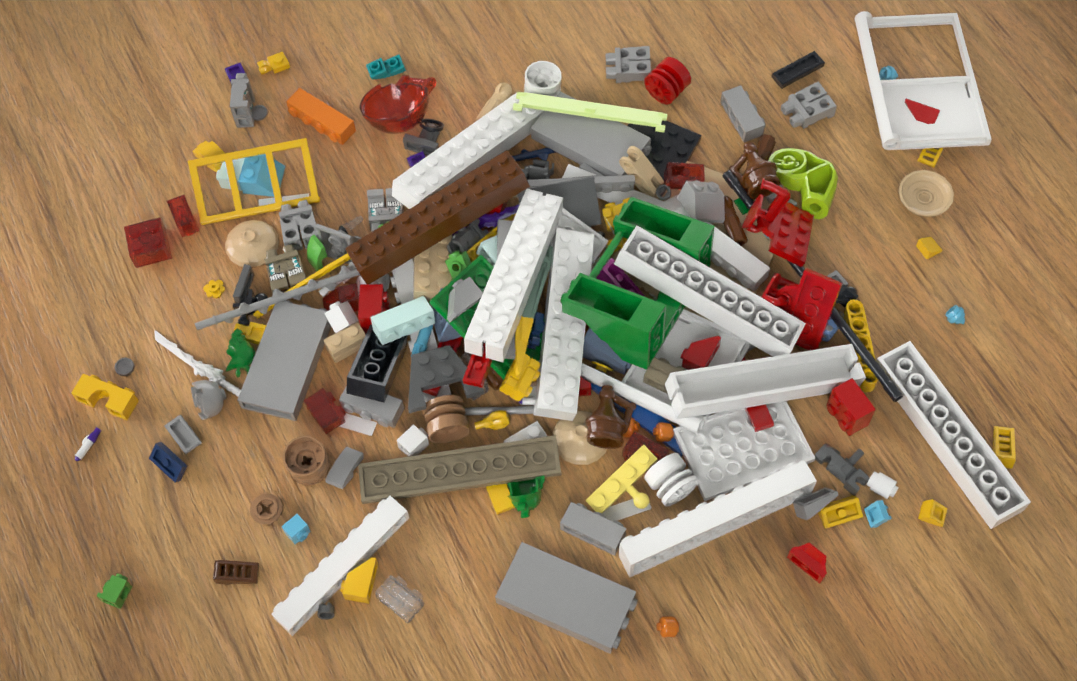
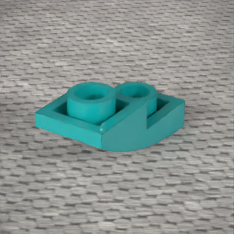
(382, 69)

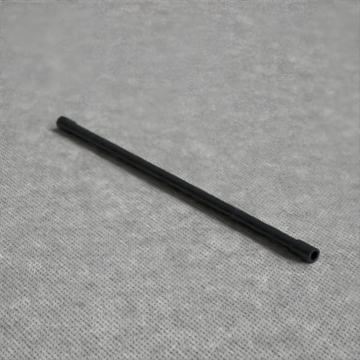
(888, 385)

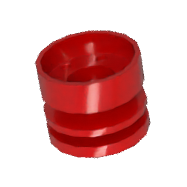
(667, 80)

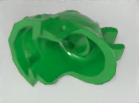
(240, 352)
(526, 494)

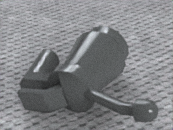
(539, 170)

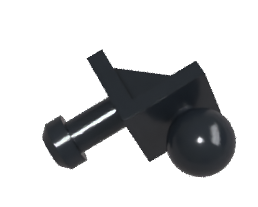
(846, 294)
(249, 299)

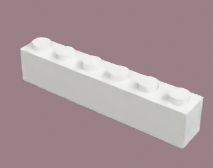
(735, 259)

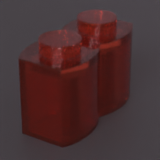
(324, 410)

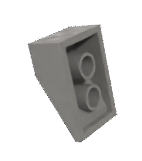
(335, 241)

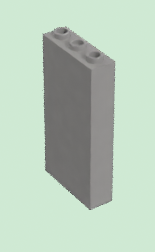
(589, 140)
(285, 360)
(566, 598)

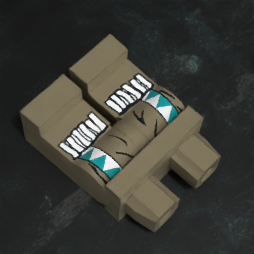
(284, 265)

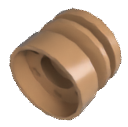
(446, 419)
(299, 452)

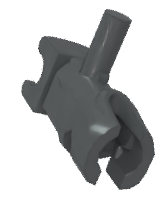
(466, 238)
(842, 467)

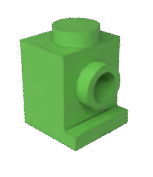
(457, 258)
(115, 591)

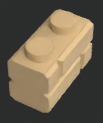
(345, 342)

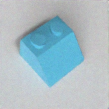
(256, 177)

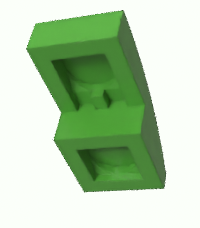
(316, 253)

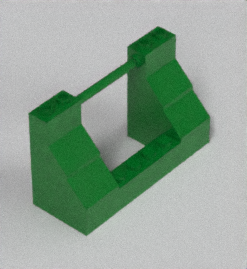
(625, 320)

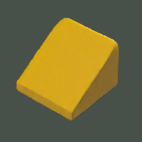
(928, 247)
(933, 512)

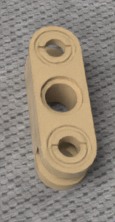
(646, 176)

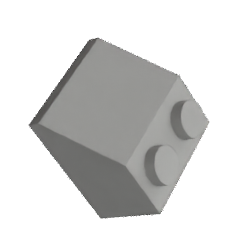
(703, 201)

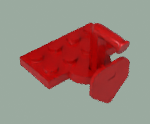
(782, 223)
(808, 301)

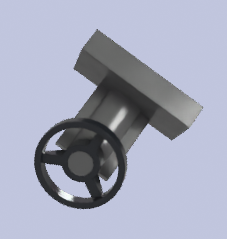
(427, 139)

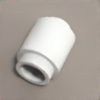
(882, 485)

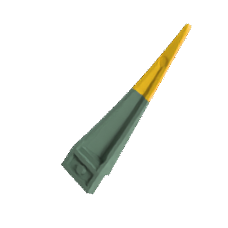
(525, 324)

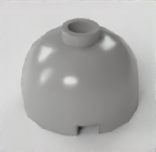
(208, 398)

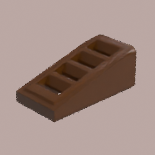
(227, 579)

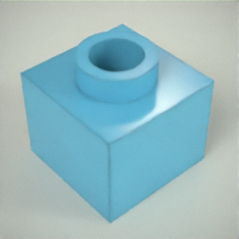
(296, 529)

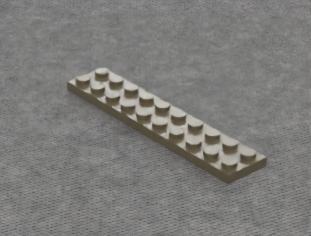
(459, 469)

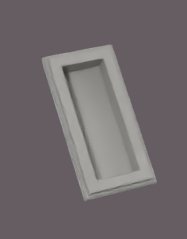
(183, 434)

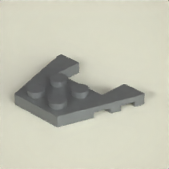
(433, 370)

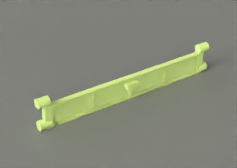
(591, 110)

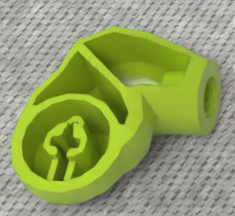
(809, 175)

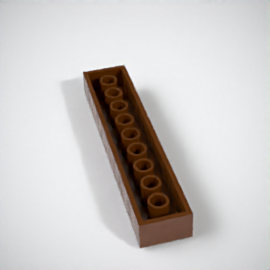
(437, 217)

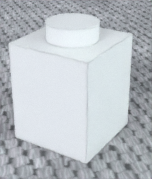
(341, 316)
(413, 441)

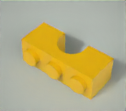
(91, 389)

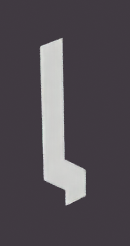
(617, 196)

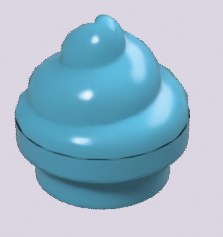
(888, 73)
(955, 315)

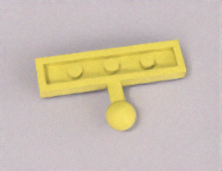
(622, 481)

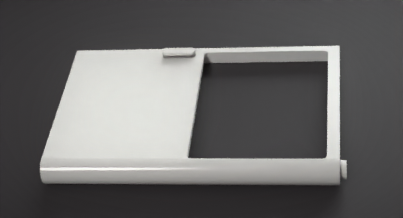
(961, 110)
(686, 330)

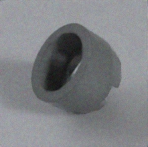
(661, 190)
(326, 611)

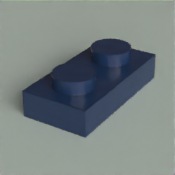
(168, 462)

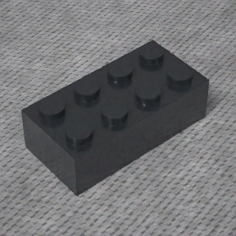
(375, 367)

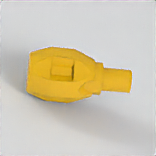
(495, 420)

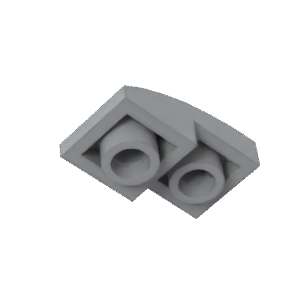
(343, 467)

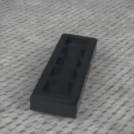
(798, 69)

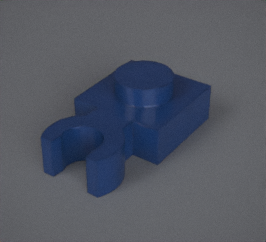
(537, 328)

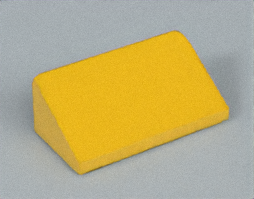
(840, 511)

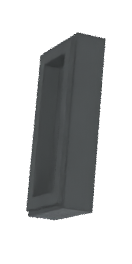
(244, 283)

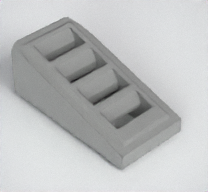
(813, 503)

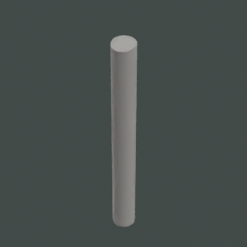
(511, 410)

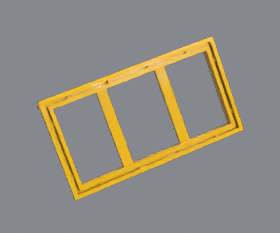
(228, 157)

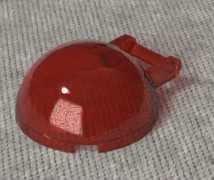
(397, 106)

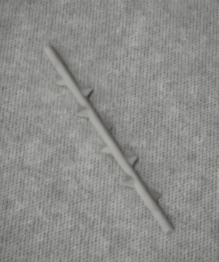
(278, 296)

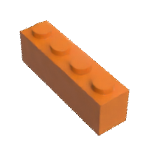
(321, 116)

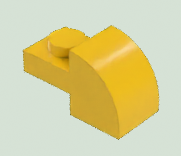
(209, 149)

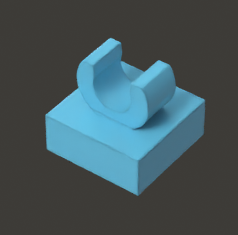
(877, 514)

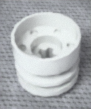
(543, 79)
(671, 479)

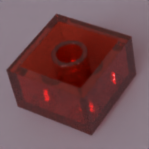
(147, 242)

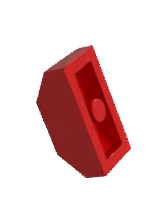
(809, 560)

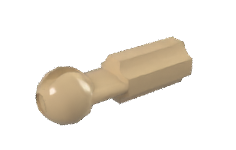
(502, 93)

